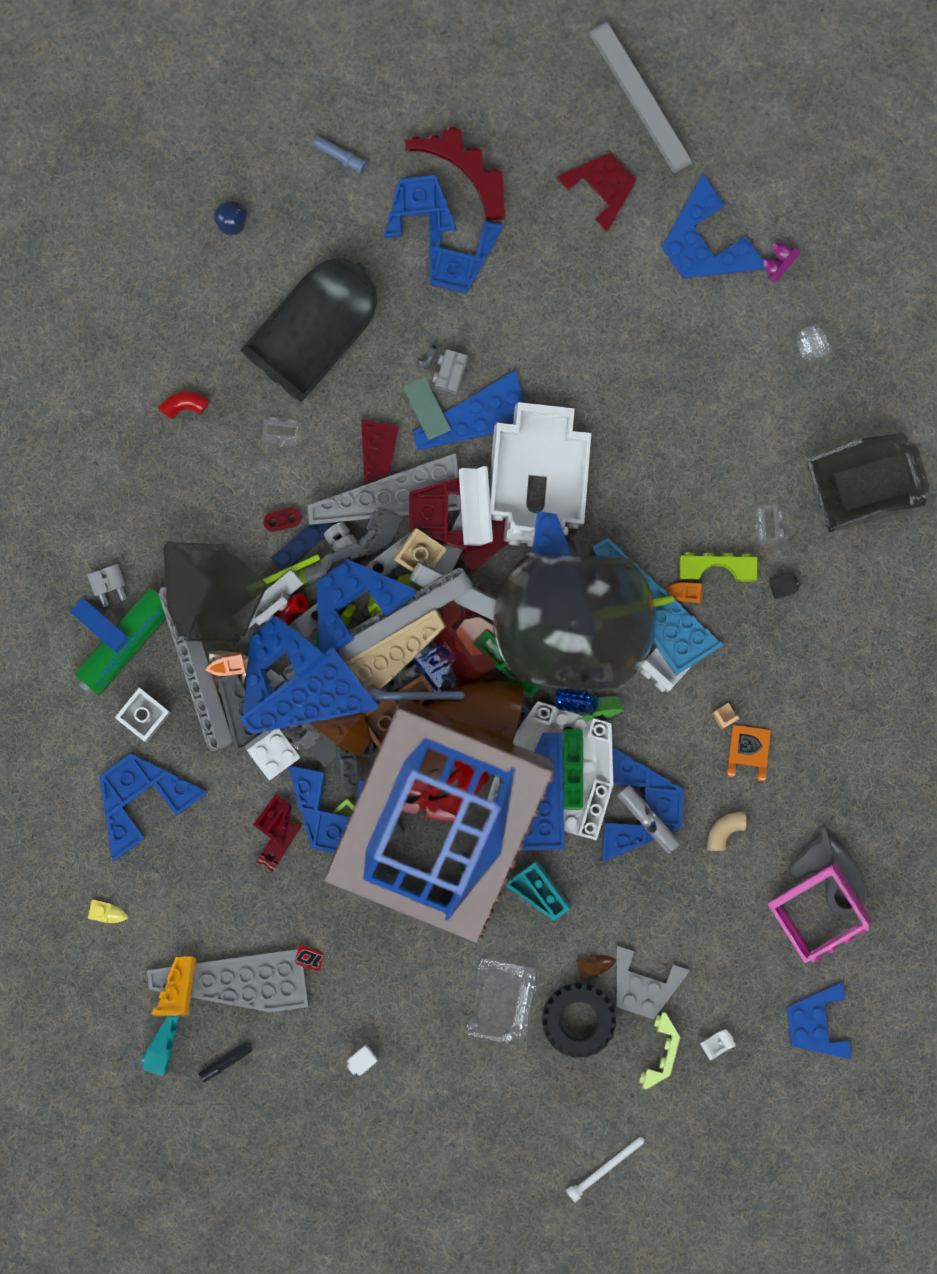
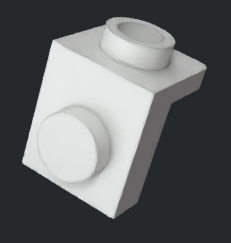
(718, 1044)

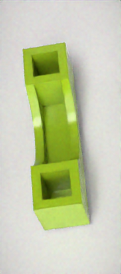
(743, 568)

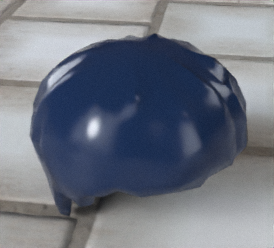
(230, 217)

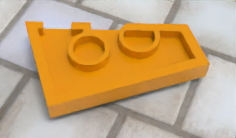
(177, 993)

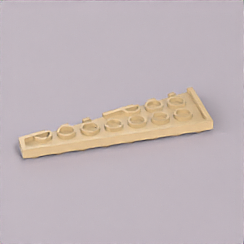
(388, 657)

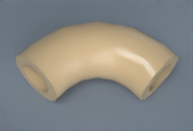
(723, 828)

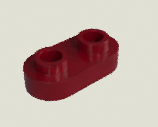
(282, 519)

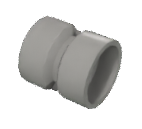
(339, 536)

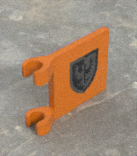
(749, 748)

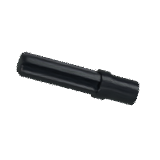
(226, 1061)

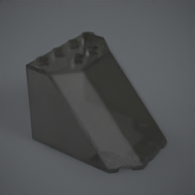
(868, 480)

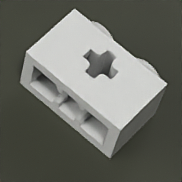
(361, 1060)

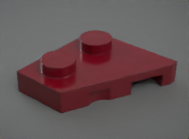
(274, 819)

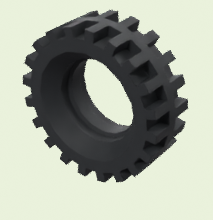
(605, 1020)

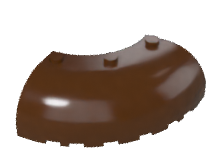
(487, 706)

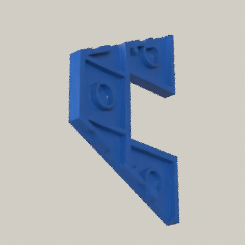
(690, 252)
(345, 585)
(269, 645)
(128, 781)
(660, 795)
(322, 826)

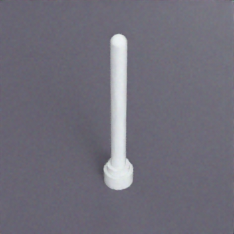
(576, 1191)

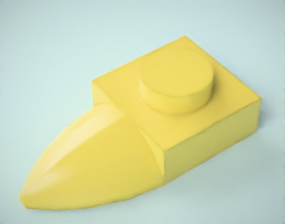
(106, 912)

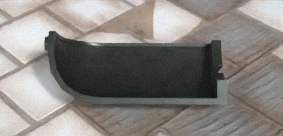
(314, 326)

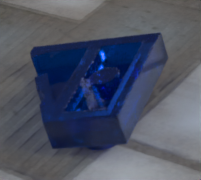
(436, 664)

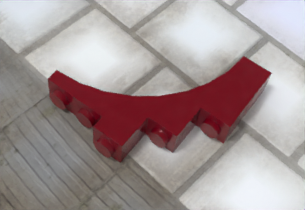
(449, 148)

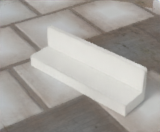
(475, 506)

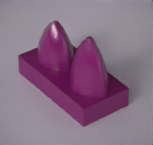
(786, 256)

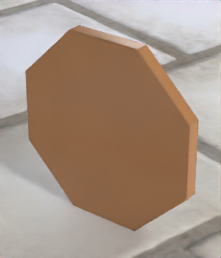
(471, 630)

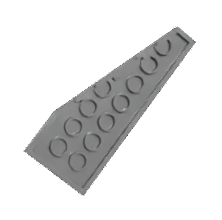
(254, 982)

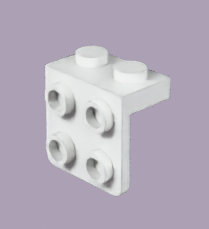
(659, 671)

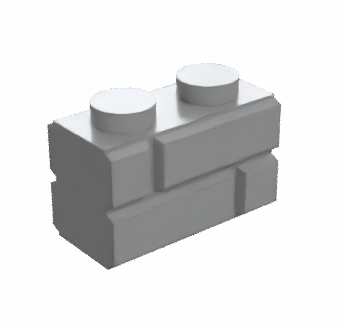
(450, 372)

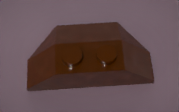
(347, 732)

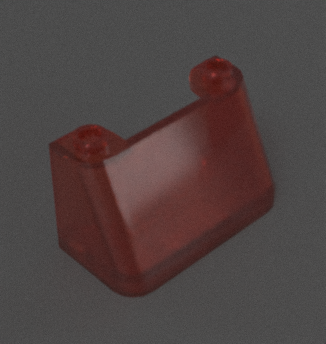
(464, 666)

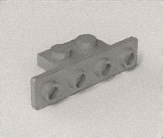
(276, 597)

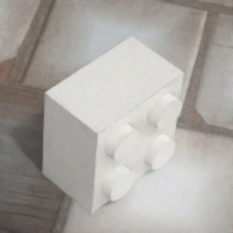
(142, 715)
(272, 752)

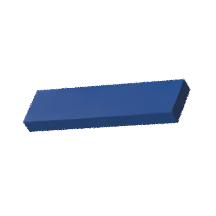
(99, 625)

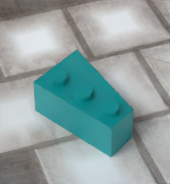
(540, 891)

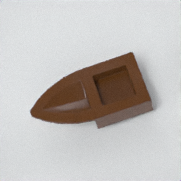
(594, 965)

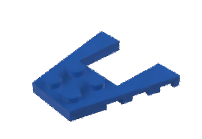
(455, 269)

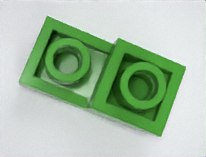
(607, 706)

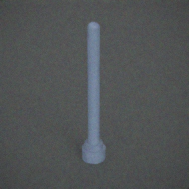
(379, 695)

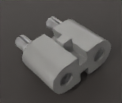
(107, 580)

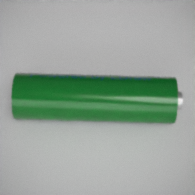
(138, 626)

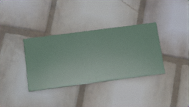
(426, 408)

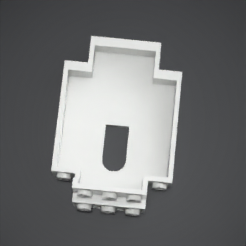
(544, 446)

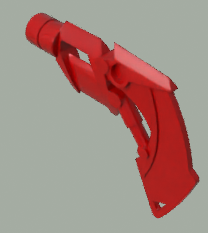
(447, 807)

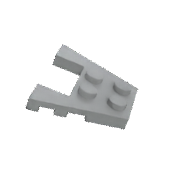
(642, 993)

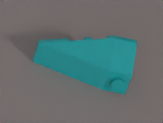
(160, 1050)

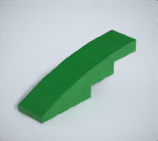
(487, 645)
(573, 769)

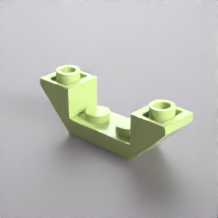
(652, 1077)

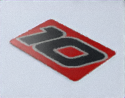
(309, 958)

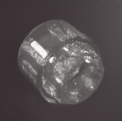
(813, 343)

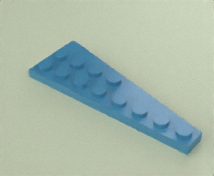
(677, 633)

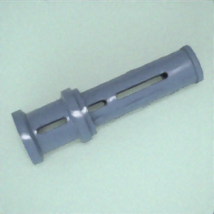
(347, 158)

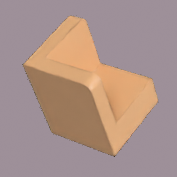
(725, 716)

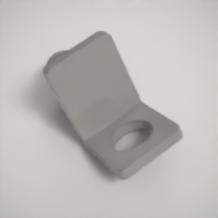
(404, 677)

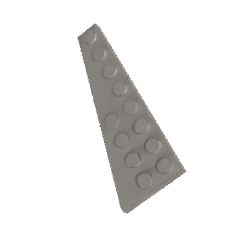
(387, 493)

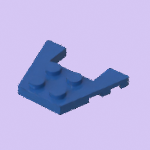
(419, 197)
(809, 1023)

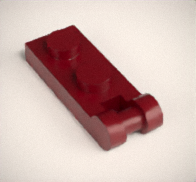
(276, 849)

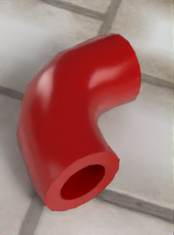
(184, 401)
(296, 605)

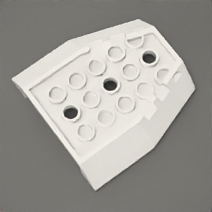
(596, 763)

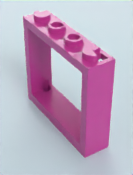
(791, 930)

